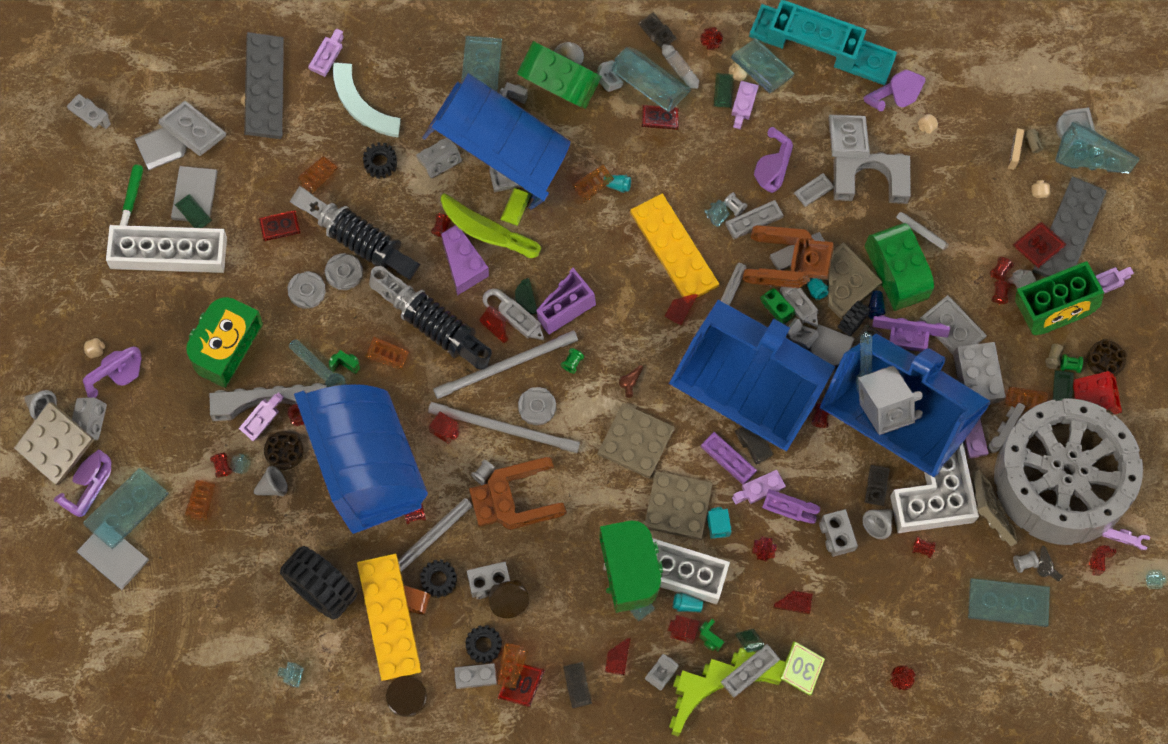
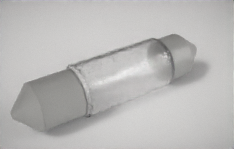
(680, 66)

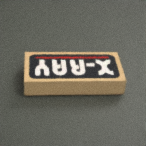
(1016, 148)

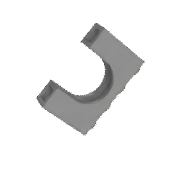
(894, 167)

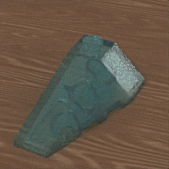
(1089, 149)

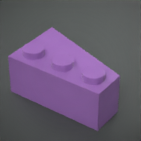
(463, 259)
(566, 302)

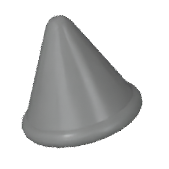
(570, 51)
(38, 401)
(272, 483)
(878, 523)

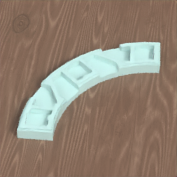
(358, 107)

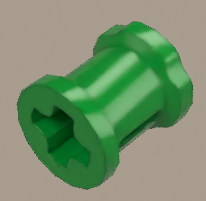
(572, 361)
(1071, 363)

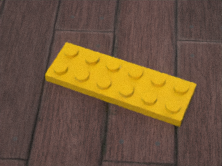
(674, 247)
(389, 617)

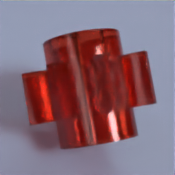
(711, 38)
(764, 548)
(902, 677)

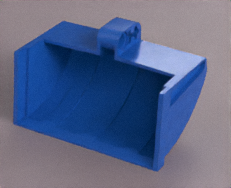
(501, 136)
(752, 374)
(946, 404)
(362, 454)

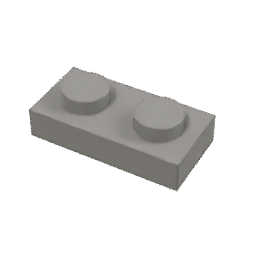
(475, 676)

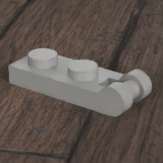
(1005, 428)

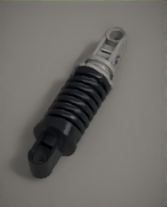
(357, 234)
(431, 318)

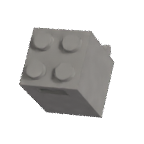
(888, 400)

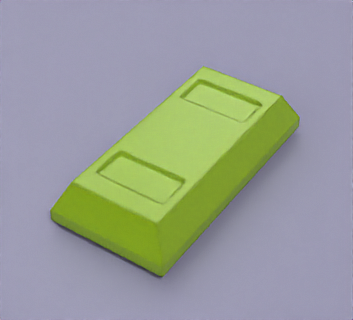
(515, 206)

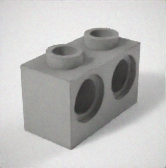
(843, 532)
(487, 575)

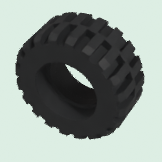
(318, 582)

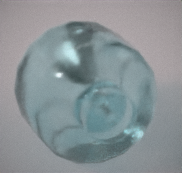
(240, 464)
(1155, 579)

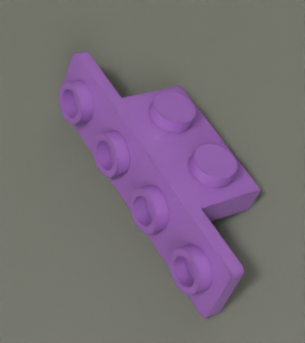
(910, 334)

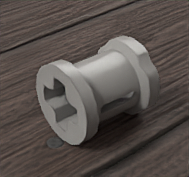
(735, 204)
(483, 472)
(1025, 561)

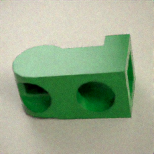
(777, 306)

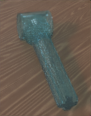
(865, 356)
(314, 363)

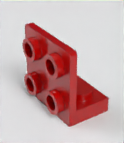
(1100, 390)

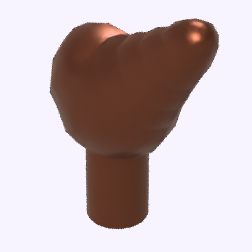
(628, 381)

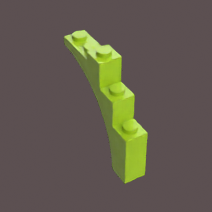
(697, 688)

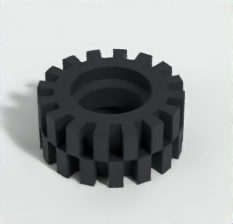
(376, 151)
(854, 318)
(438, 566)
(486, 656)

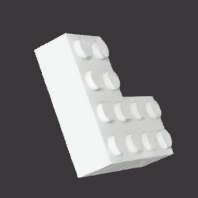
(941, 503)

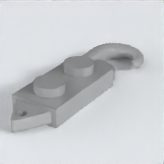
(800, 302)
(516, 315)

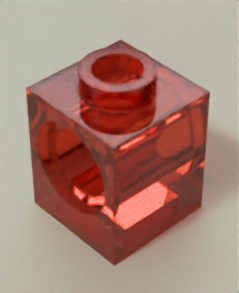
(444, 428)
(683, 629)

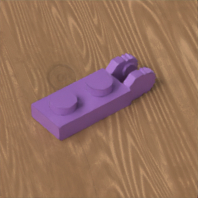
(790, 507)

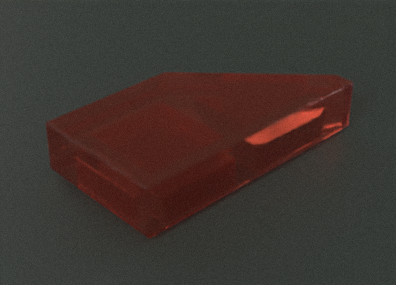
(680, 308)
(495, 323)
(795, 602)
(617, 658)

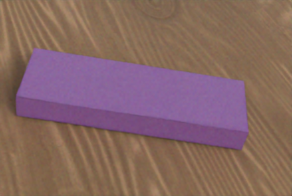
(728, 458)

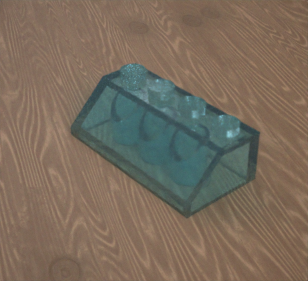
(649, 78)

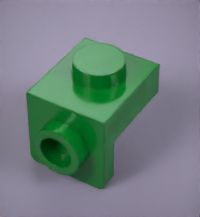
(348, 361)
(711, 641)

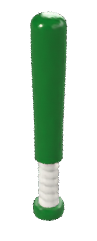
(133, 186)

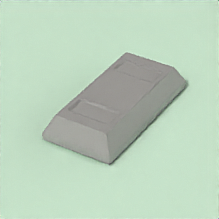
(814, 190)

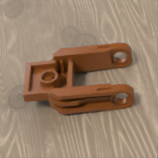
(809, 258)
(495, 502)

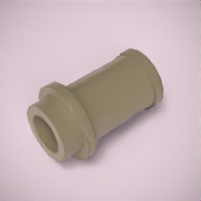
(1033, 140)
(1053, 360)

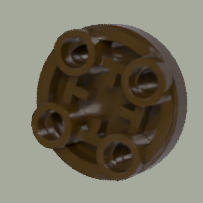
(1106, 357)
(283, 450)
(508, 599)
(406, 696)

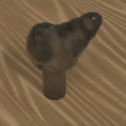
(1046, 566)

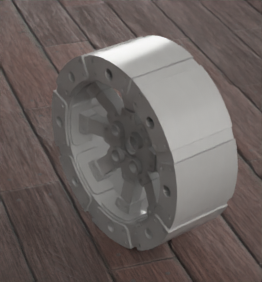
(1043, 518)

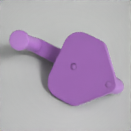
(904, 87)
(773, 167)
(119, 366)
(84, 476)

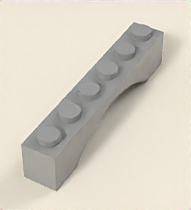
(230, 404)

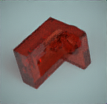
(1097, 561)

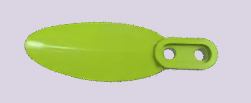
(486, 229)

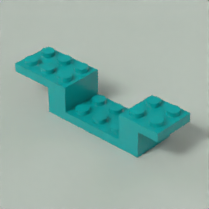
(826, 35)

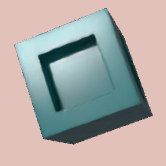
(719, 523)

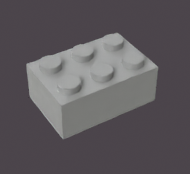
(980, 370)

